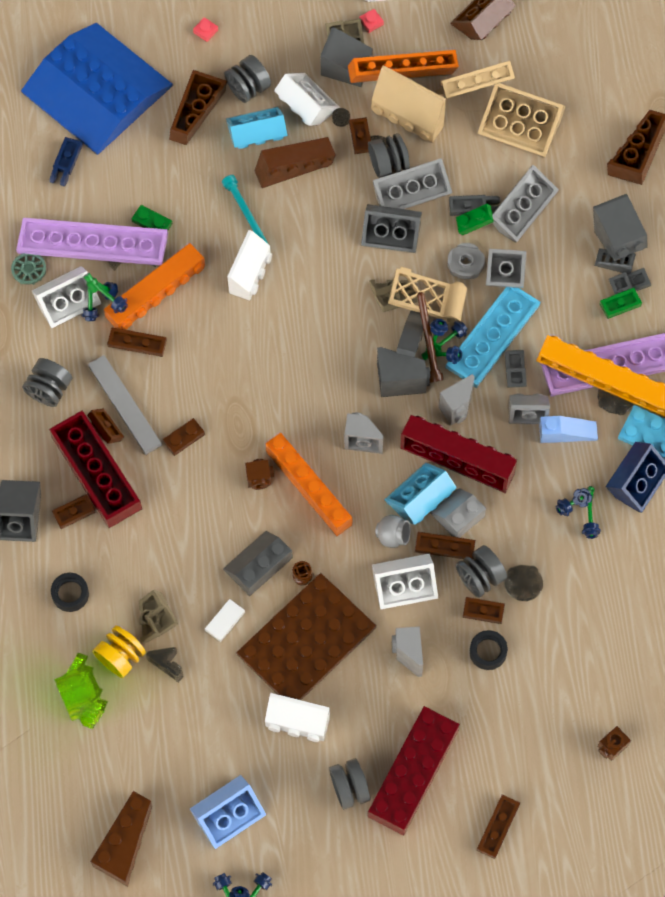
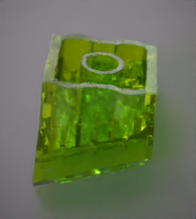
(81, 692)

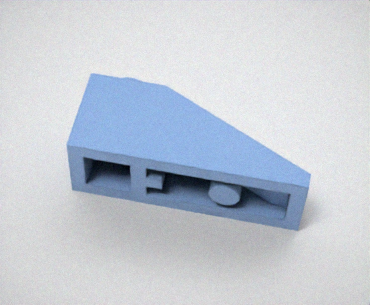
(566, 429)

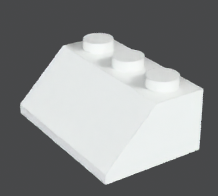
(305, 98)
(249, 266)
(64, 297)
(405, 581)
(297, 717)

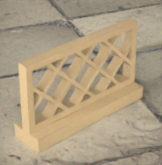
(476, 80)

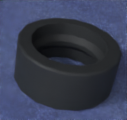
(65, 578)
(491, 635)

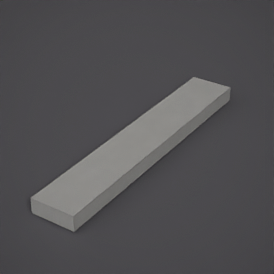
(125, 405)

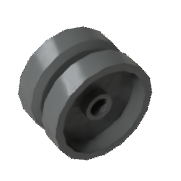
(351, 783)

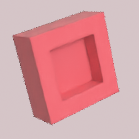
(371, 20)
(205, 29)

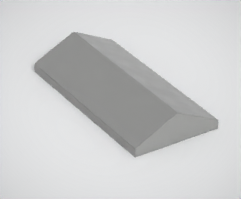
(413, 186)
(523, 204)

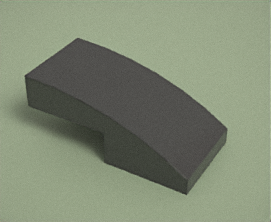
(624, 281)
(515, 368)

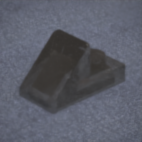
(162, 660)

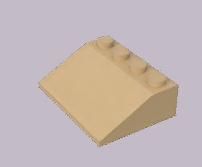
(408, 104)
(521, 119)

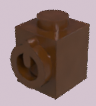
(259, 474)
(613, 743)

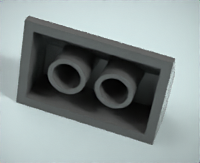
(391, 228)
(259, 562)

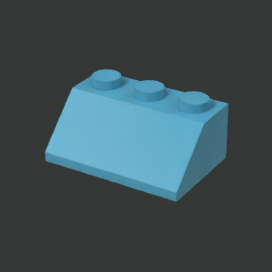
(257, 127)
(421, 493)

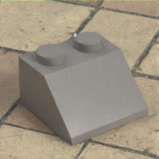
(506, 268)
(456, 400)
(527, 408)
(362, 434)
(459, 512)
(408, 648)

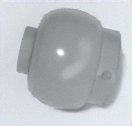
(393, 531)

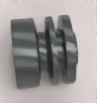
(247, 78)
(388, 155)
(47, 382)
(481, 571)

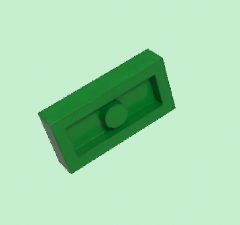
(150, 219)
(474, 219)
(620, 303)

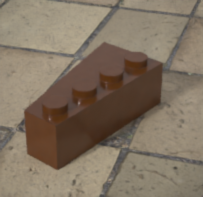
(197, 102)
(637, 153)
(293, 160)
(121, 844)

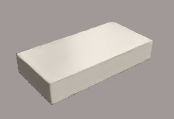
(225, 620)

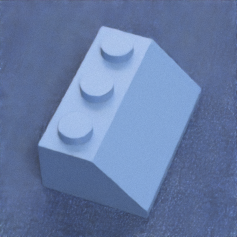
(228, 811)

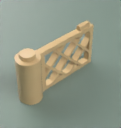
(452, 298)

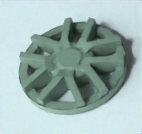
(28, 268)

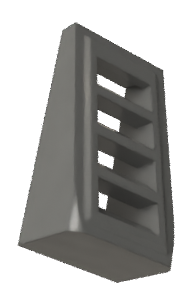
(615, 266)

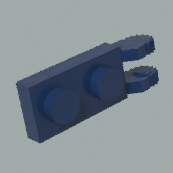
(66, 160)

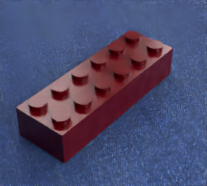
(458, 453)
(95, 469)
(413, 770)

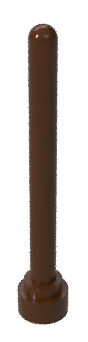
(435, 374)

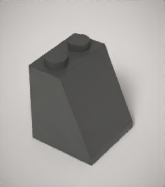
(339, 52)
(619, 227)
(401, 374)
(19, 510)

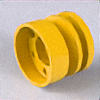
(116, 655)

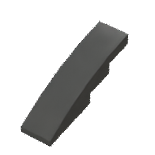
(411, 335)

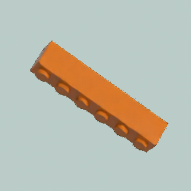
(408, 65)
(157, 286)
(309, 484)

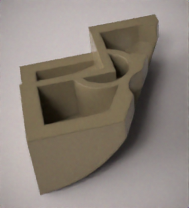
(352, 28)
(382, 293)
(155, 616)

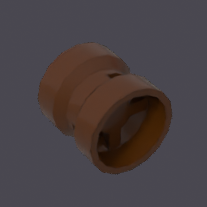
(305, 575)

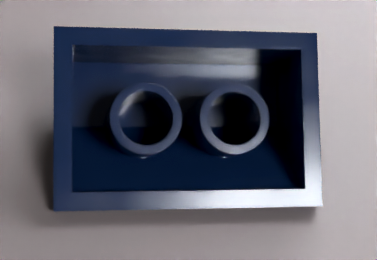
(638, 476)

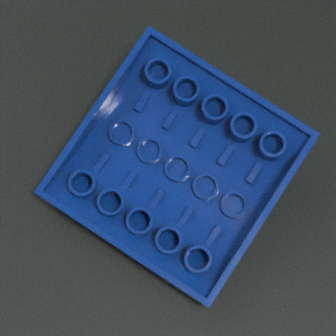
(94, 86)

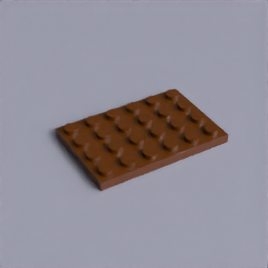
(306, 639)

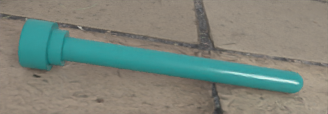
(230, 183)

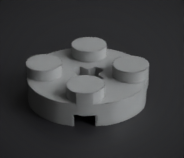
(469, 270)

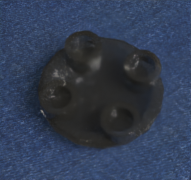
(613, 403)
(523, 582)

